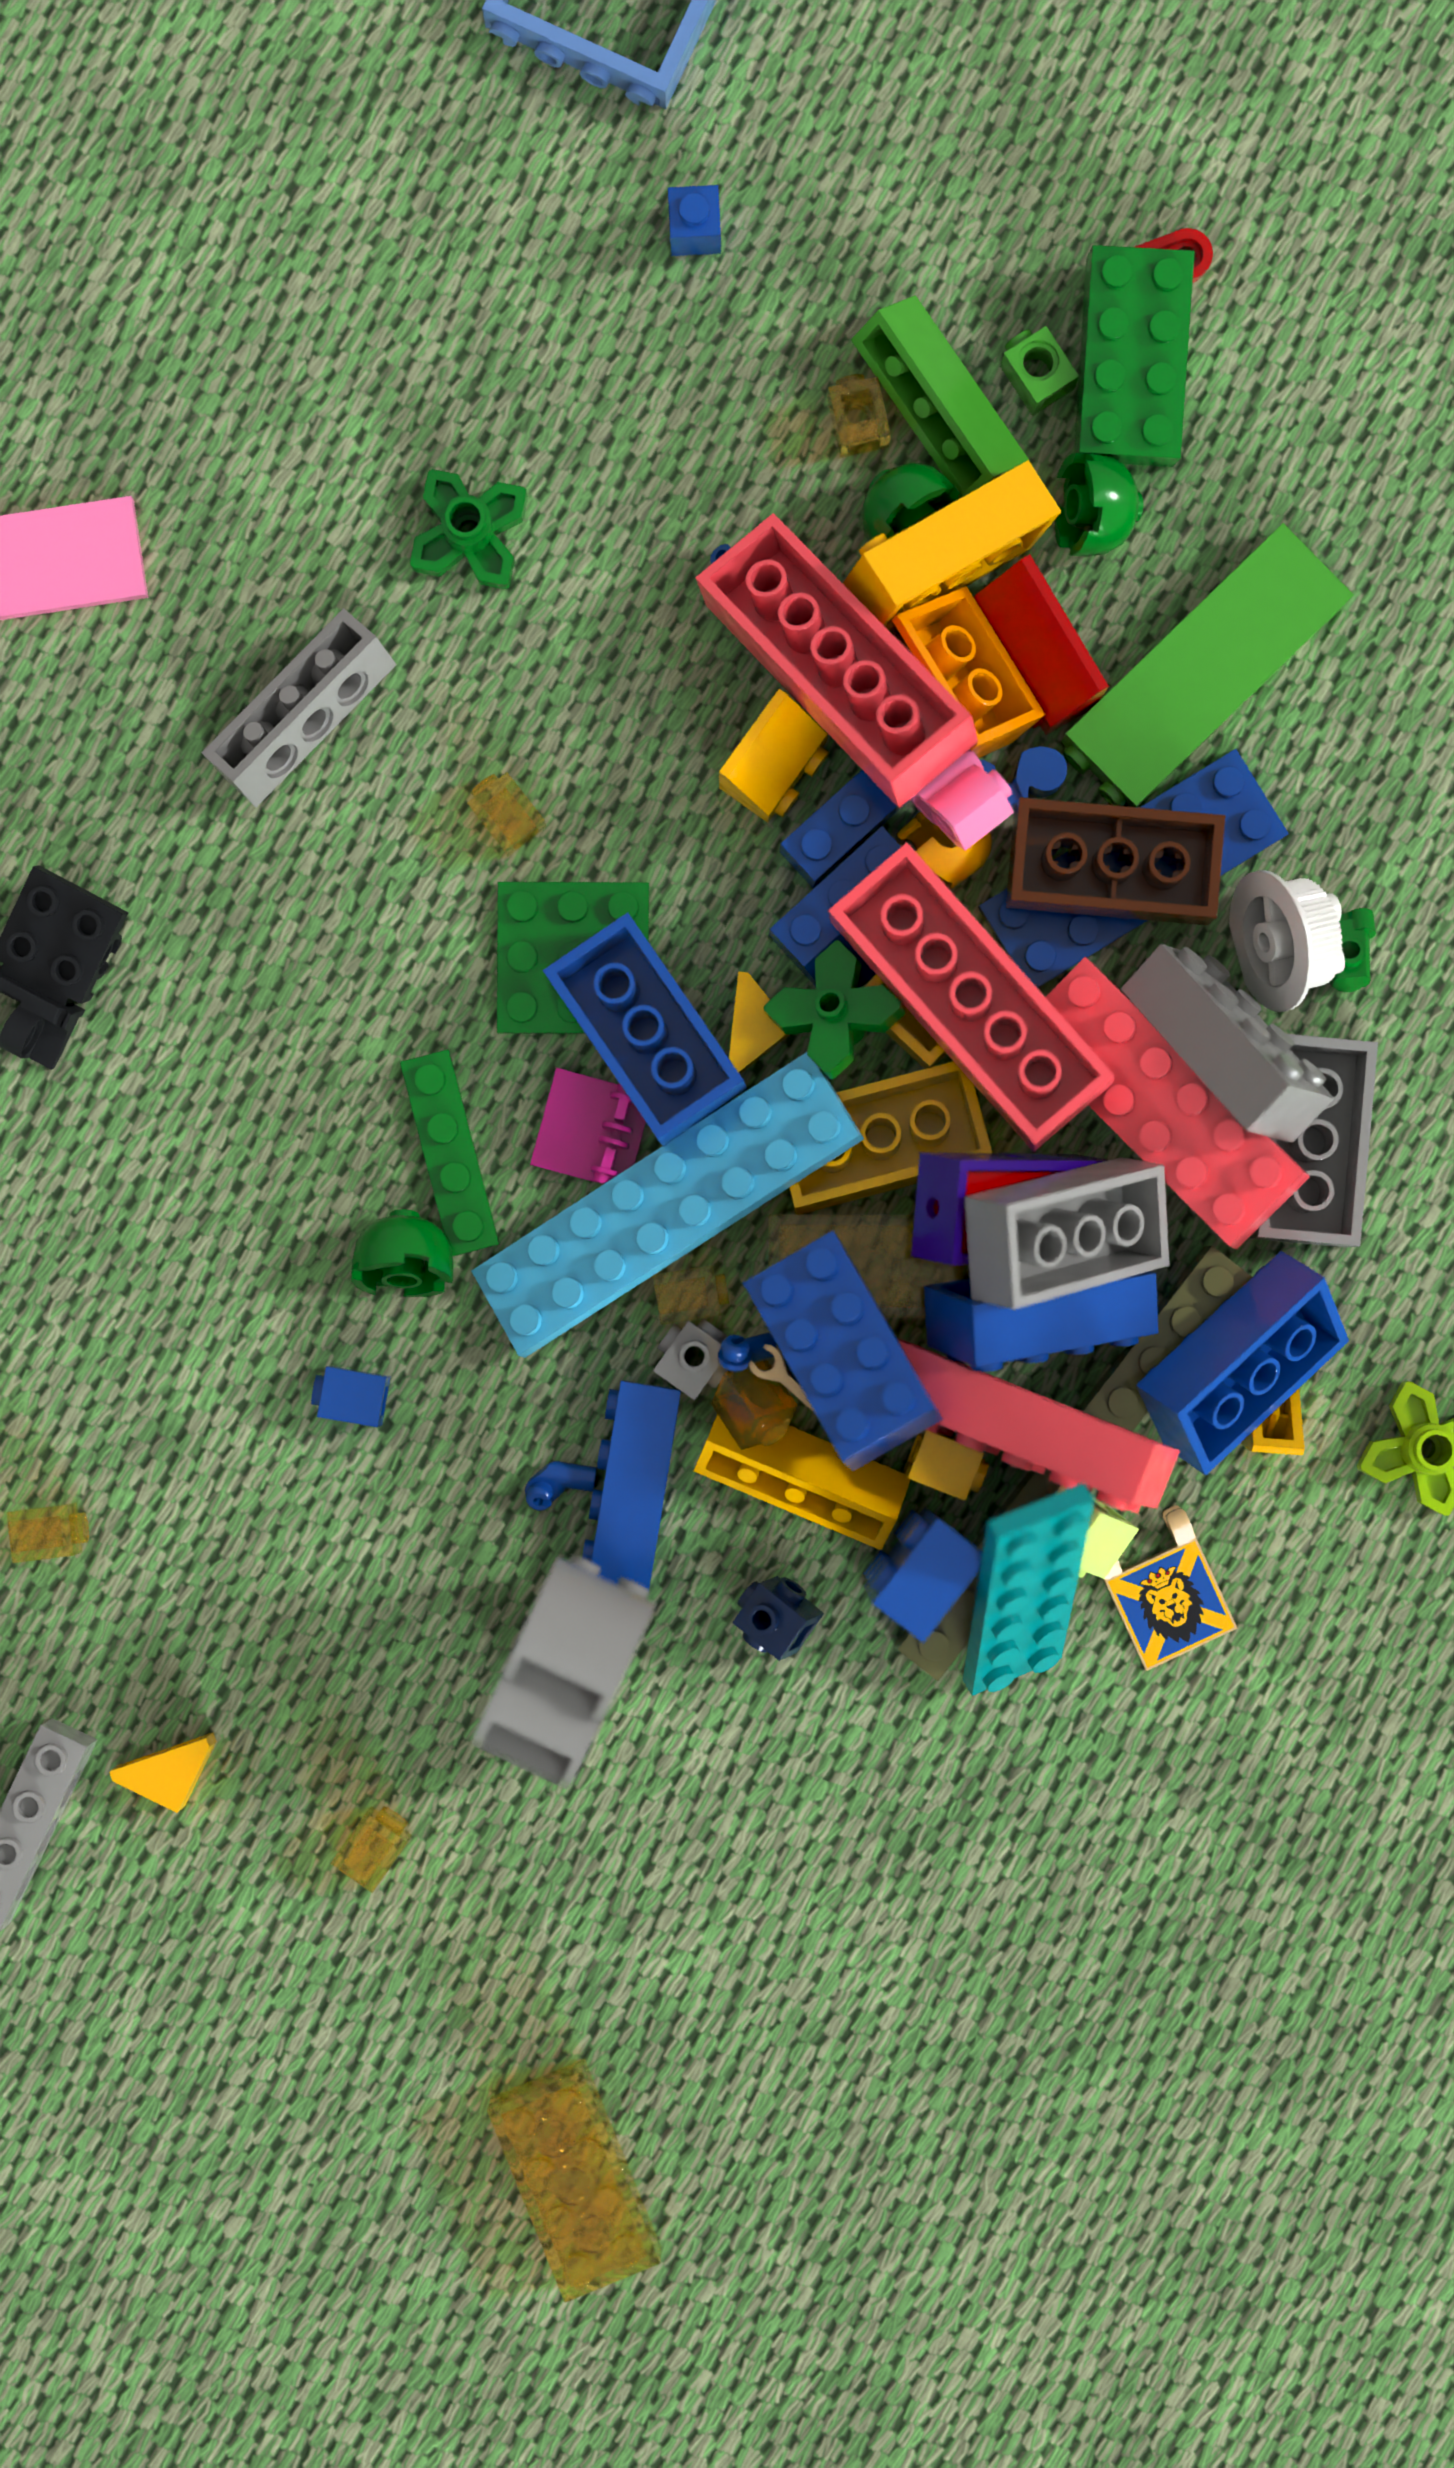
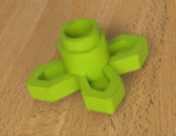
(1397, 1456)

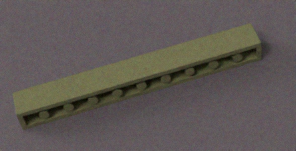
(1115, 1399)

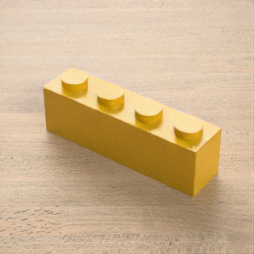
(809, 1481)

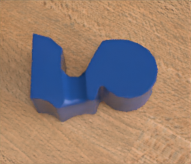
(1037, 772)

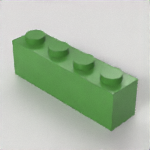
(937, 395)

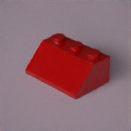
(1042, 644)

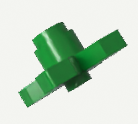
(446, 545)
(835, 1010)

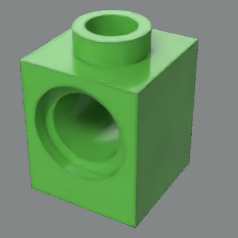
(1038, 391)

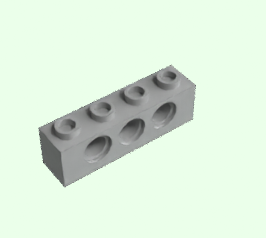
(299, 707)
(36, 1806)

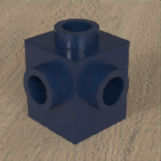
(776, 1616)

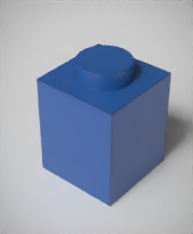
(694, 220)
(351, 1396)

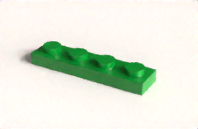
(449, 1152)

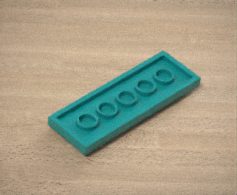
(1026, 1589)

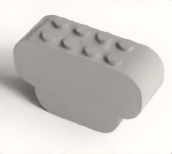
(564, 1671)

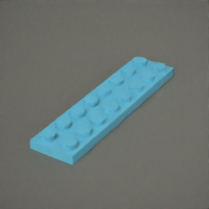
(667, 1204)

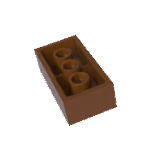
(1140, 838)

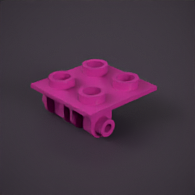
(588, 1128)

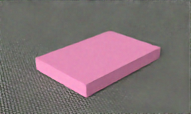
(70, 558)

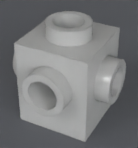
(674, 1366)

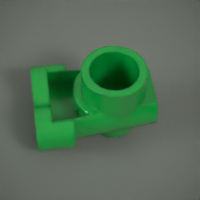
(1357, 930)

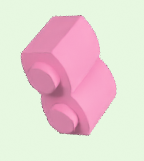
(965, 800)

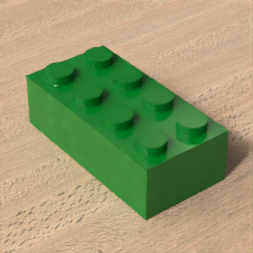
(1134, 354)

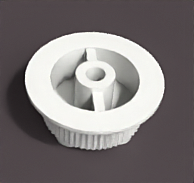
(1285, 937)

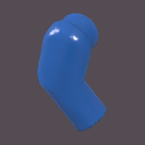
(739, 1351)
(554, 1480)

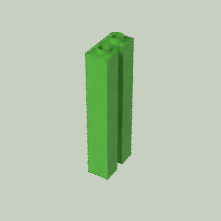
(1205, 669)

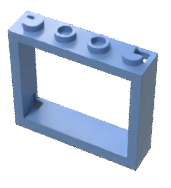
(597, 63)

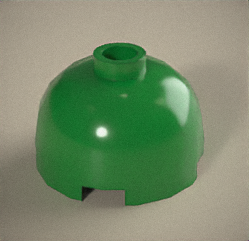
(1098, 495)
(904, 498)
(393, 1256)

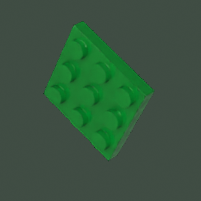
(539, 927)

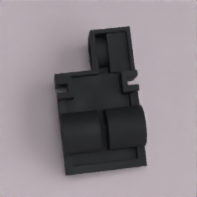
(50, 958)

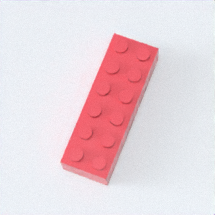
(837, 660)
(970, 997)
(1172, 1116)
(1044, 1433)

